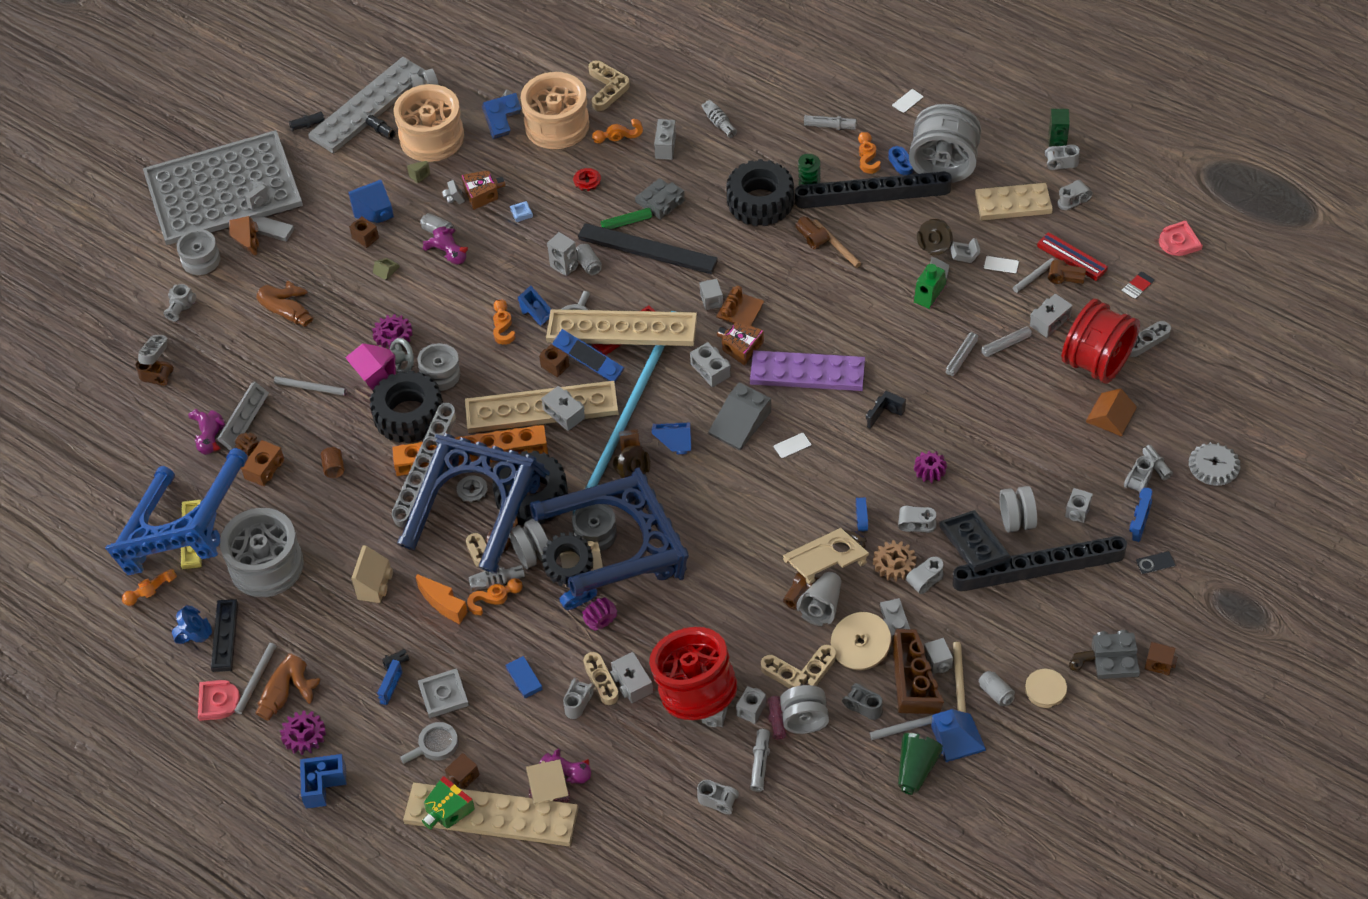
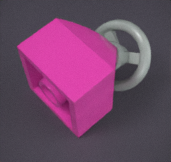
(377, 363)

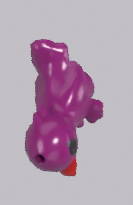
(444, 241)
(209, 427)
(576, 772)

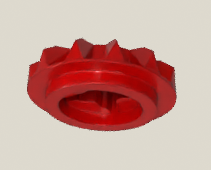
(593, 176)

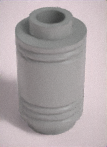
(430, 222)
(588, 259)
(997, 688)

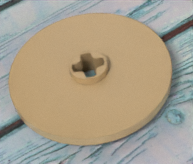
(868, 628)

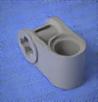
(1063, 157)
(1073, 195)
(1139, 477)
(916, 519)
(926, 575)
(579, 695)
(721, 796)

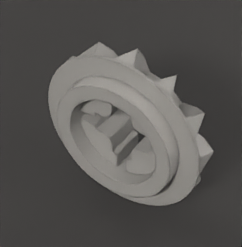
(465, 485)

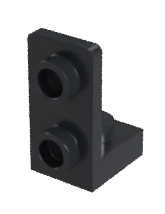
(887, 401)

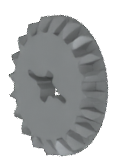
(1202, 464)

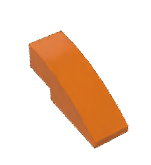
(442, 599)

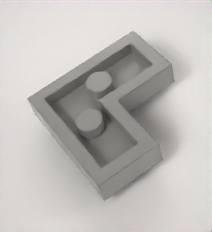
(894, 615)

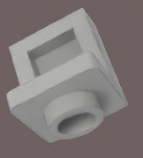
(257, 196)
(965, 252)

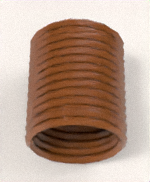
(332, 462)

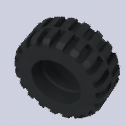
(757, 176)
(399, 389)
(555, 482)

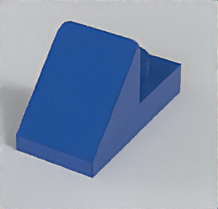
(533, 303)

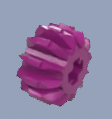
(930, 466)
(599, 613)

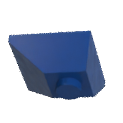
(371, 202)
(674, 436)
(956, 734)

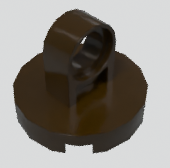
(935, 236)
(630, 459)

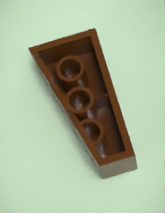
(914, 681)

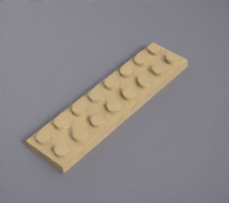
(624, 327)
(526, 407)
(503, 816)

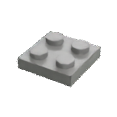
(443, 693)

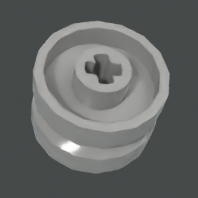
(198, 252)
(440, 364)
(1018, 509)
(528, 542)
(804, 709)

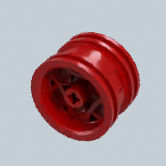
(1100, 341)
(693, 673)

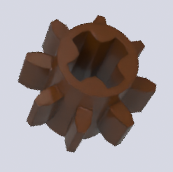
(246, 442)

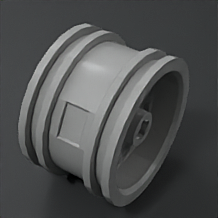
(945, 141)
(262, 552)

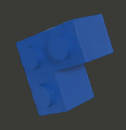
(497, 111)
(317, 775)

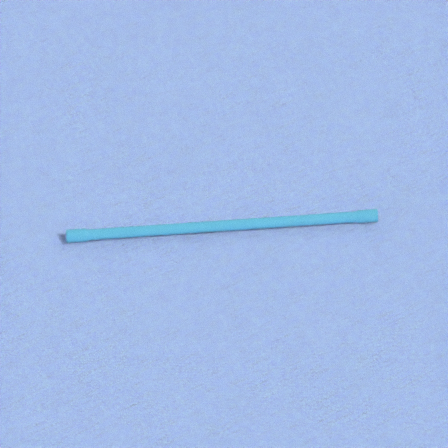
(625, 416)

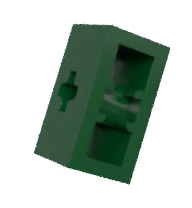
(1059, 127)

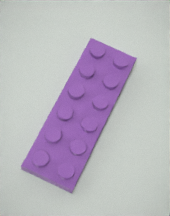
(807, 370)

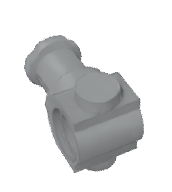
(180, 299)

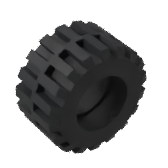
(563, 544)

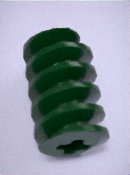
(809, 169)

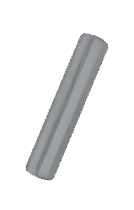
(1006, 341)
(961, 354)

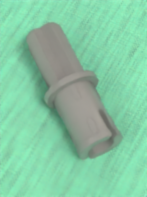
(1159, 464)

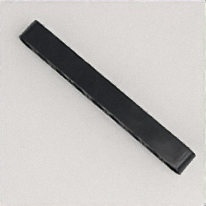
(873, 189)
(1110, 551)

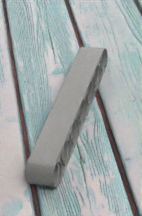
(423, 455)

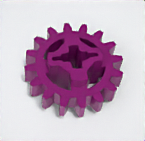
(391, 329)
(305, 734)

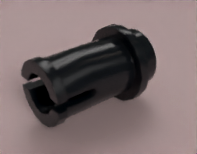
(396, 656)

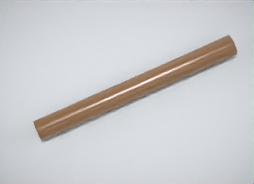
(845, 252)

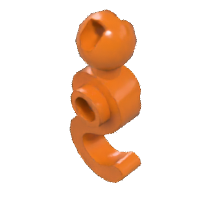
(617, 132)
(867, 152)
(502, 322)
(147, 587)
(495, 595)

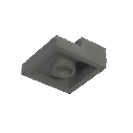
(661, 198)
(1115, 655)

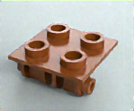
(740, 307)

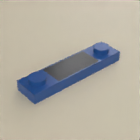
(588, 356)

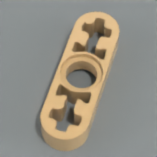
(600, 686)

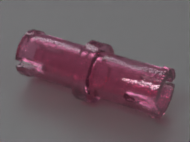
(776, 717)

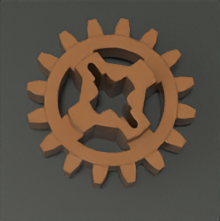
(894, 560)

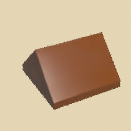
(1112, 411)

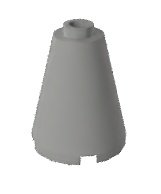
(821, 600)

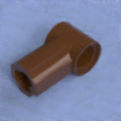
(814, 235)
(1061, 272)
(797, 589)

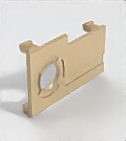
(821, 555)

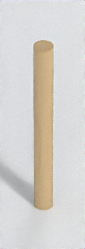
(959, 677)

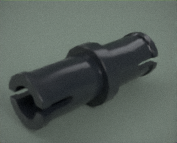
(306, 121)
(381, 126)

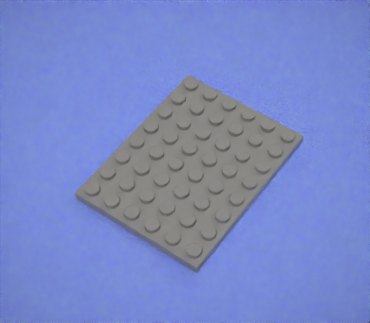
(212, 185)

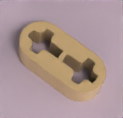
(474, 552)

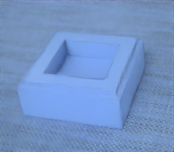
(521, 211)

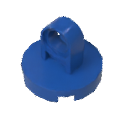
(191, 626)

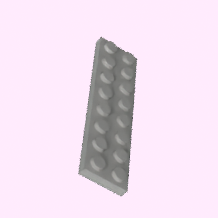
(371, 100)

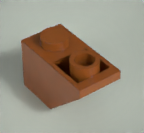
(243, 232)

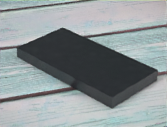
(974, 541)

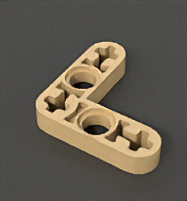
(618, 83)
(799, 677)

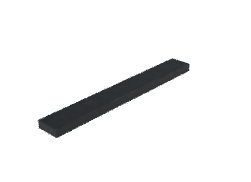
(648, 248)

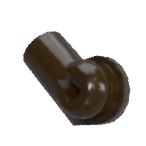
(859, 538)
(1080, 658)

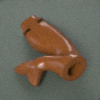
(275, 301)
(277, 688)

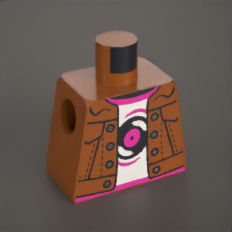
(481, 188)
(741, 341)

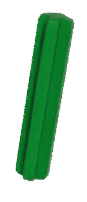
(627, 218)

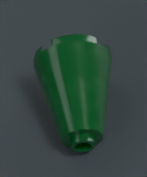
(916, 761)

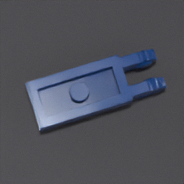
(1141, 514)

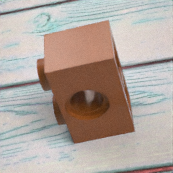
(263, 463)

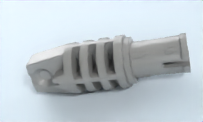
(718, 118)
(486, 579)

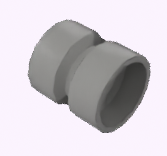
(427, 77)

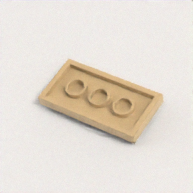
(1013, 201)

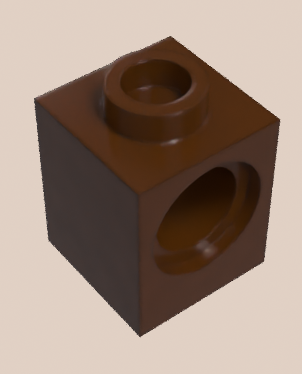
(364, 232)
(554, 360)
(629, 438)
(1161, 658)
(462, 771)

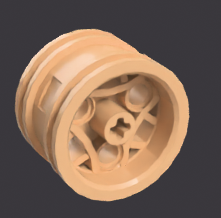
(555, 110)
(429, 122)

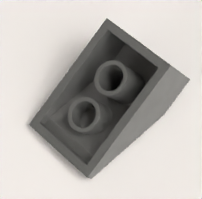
(740, 416)

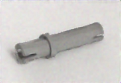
(831, 122)
(760, 752)

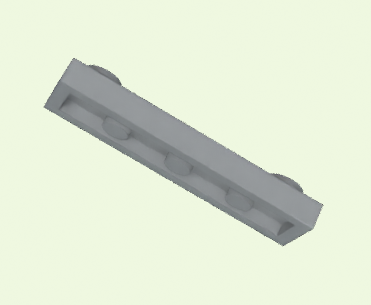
(243, 415)

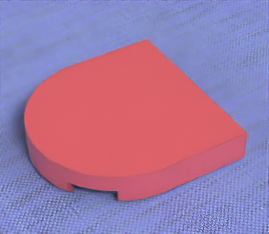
(1179, 239)
(217, 699)

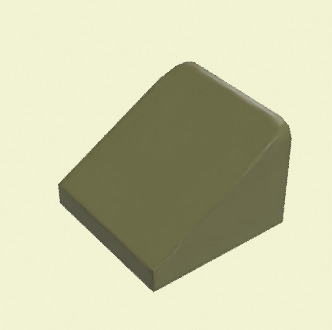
(418, 171)
(385, 268)

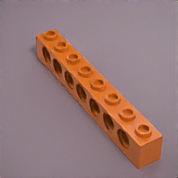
(517, 440)

